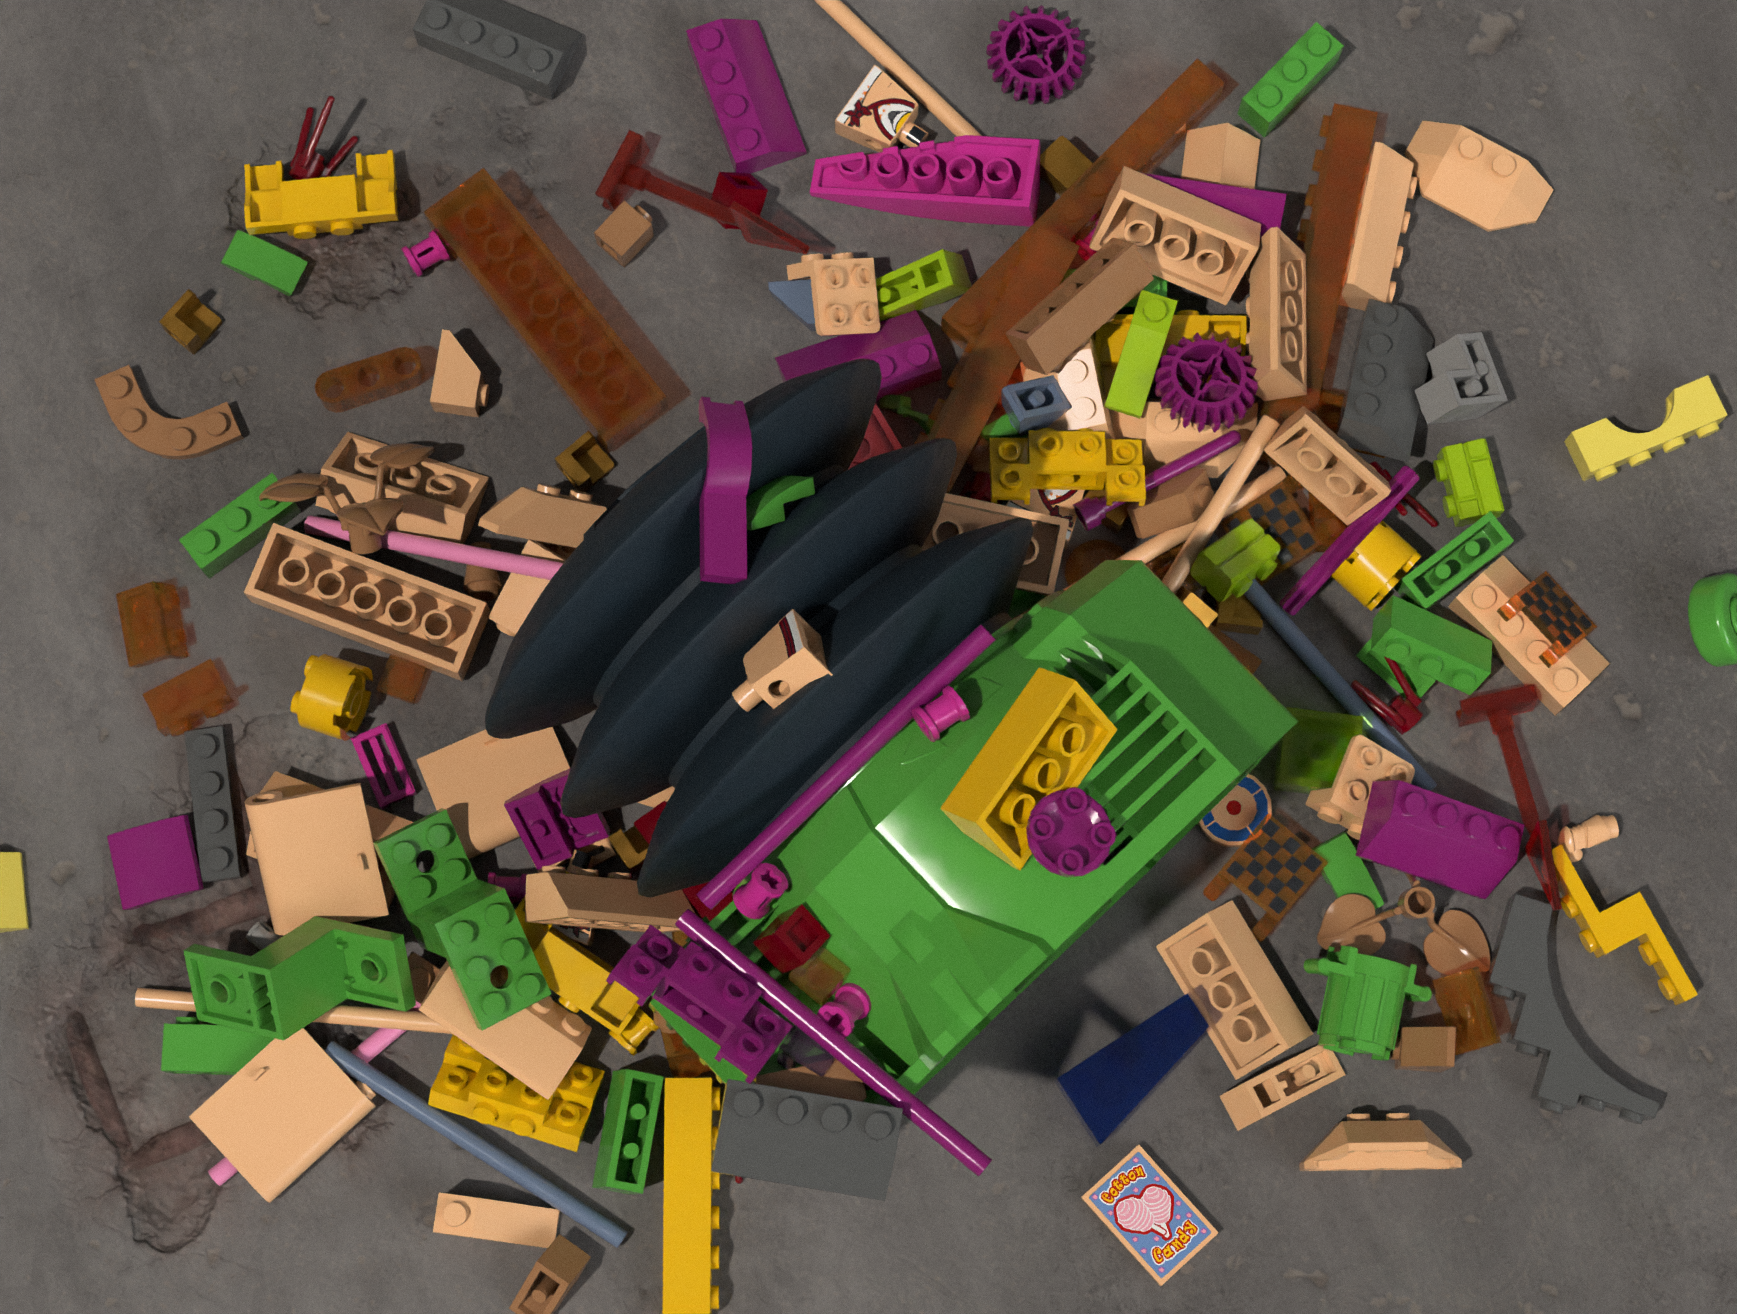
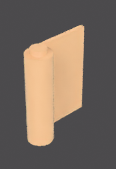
(484, 772)
(316, 856)
(283, 1112)

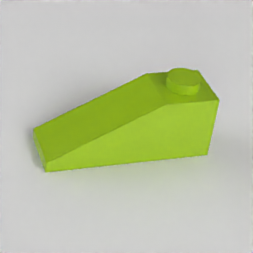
(922, 284)
(1141, 354)

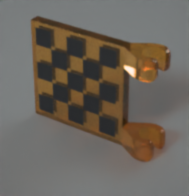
(1286, 523)
(1552, 614)
(1271, 870)

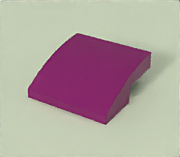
(545, 829)
(155, 862)

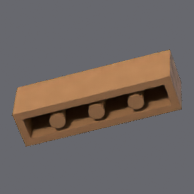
(1079, 306)

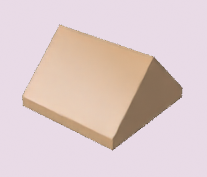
(1221, 156)

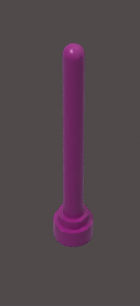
(1094, 510)

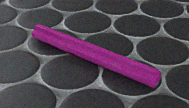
(1347, 542)

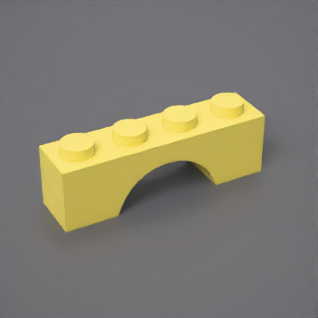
(1604, 447)

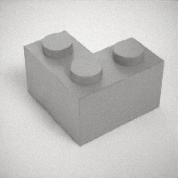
(1464, 381)

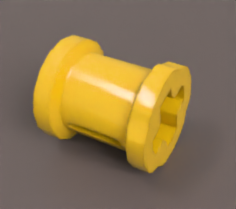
(635, 1031)

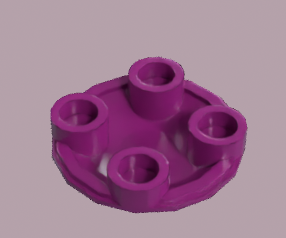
(1069, 833)

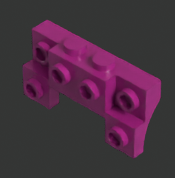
(704, 996)

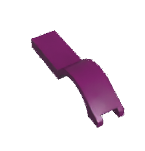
(725, 492)

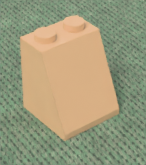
(523, 591)

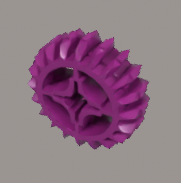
(1059, 38)
(1220, 398)

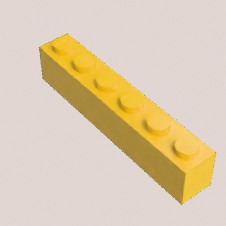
(689, 1196)

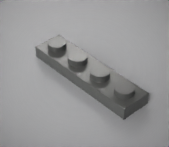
(213, 804)

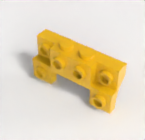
(322, 203)
(1112, 336)
(1066, 462)
(578, 975)
(487, 1093)

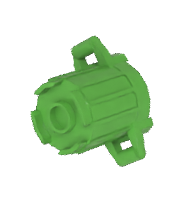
(1363, 1001)

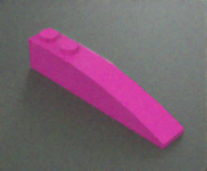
(949, 181)

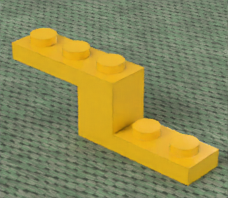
(1618, 926)

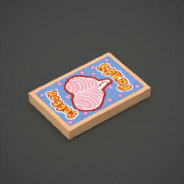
(1149, 1215)

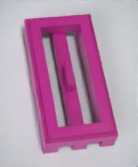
(396, 794)

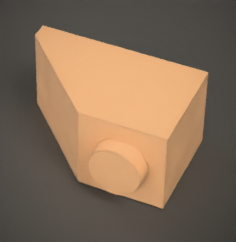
(457, 380)

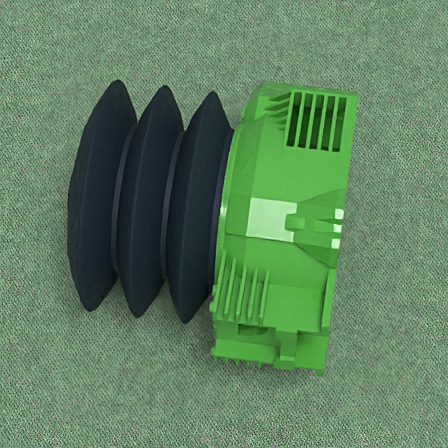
(908, 899)

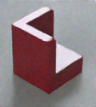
(741, 189)
(791, 939)

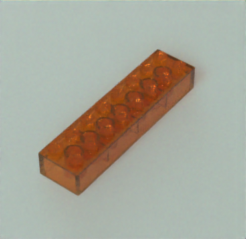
(546, 310)

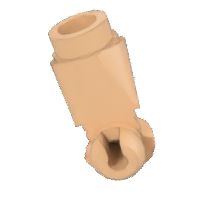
(1587, 834)

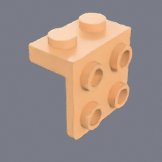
(841, 292)
(1351, 789)

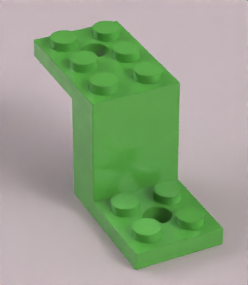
(462, 919)
(300, 977)

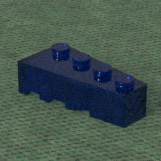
(1123, 1073)

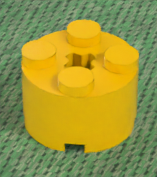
(1376, 565)
(332, 696)

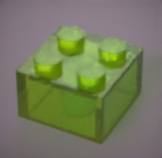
(1313, 750)

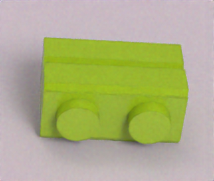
(1468, 482)
(1236, 560)

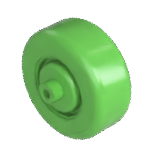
(1714, 618)

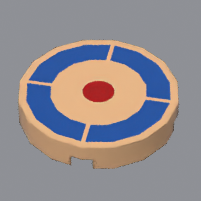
(1237, 813)

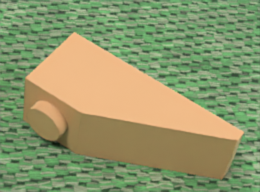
(1281, 1086)
(495, 1220)

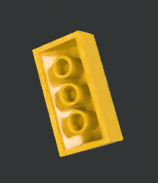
(1036, 749)

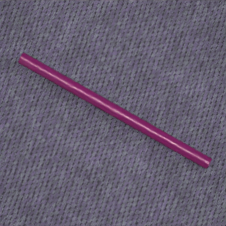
(845, 767)
(835, 1044)

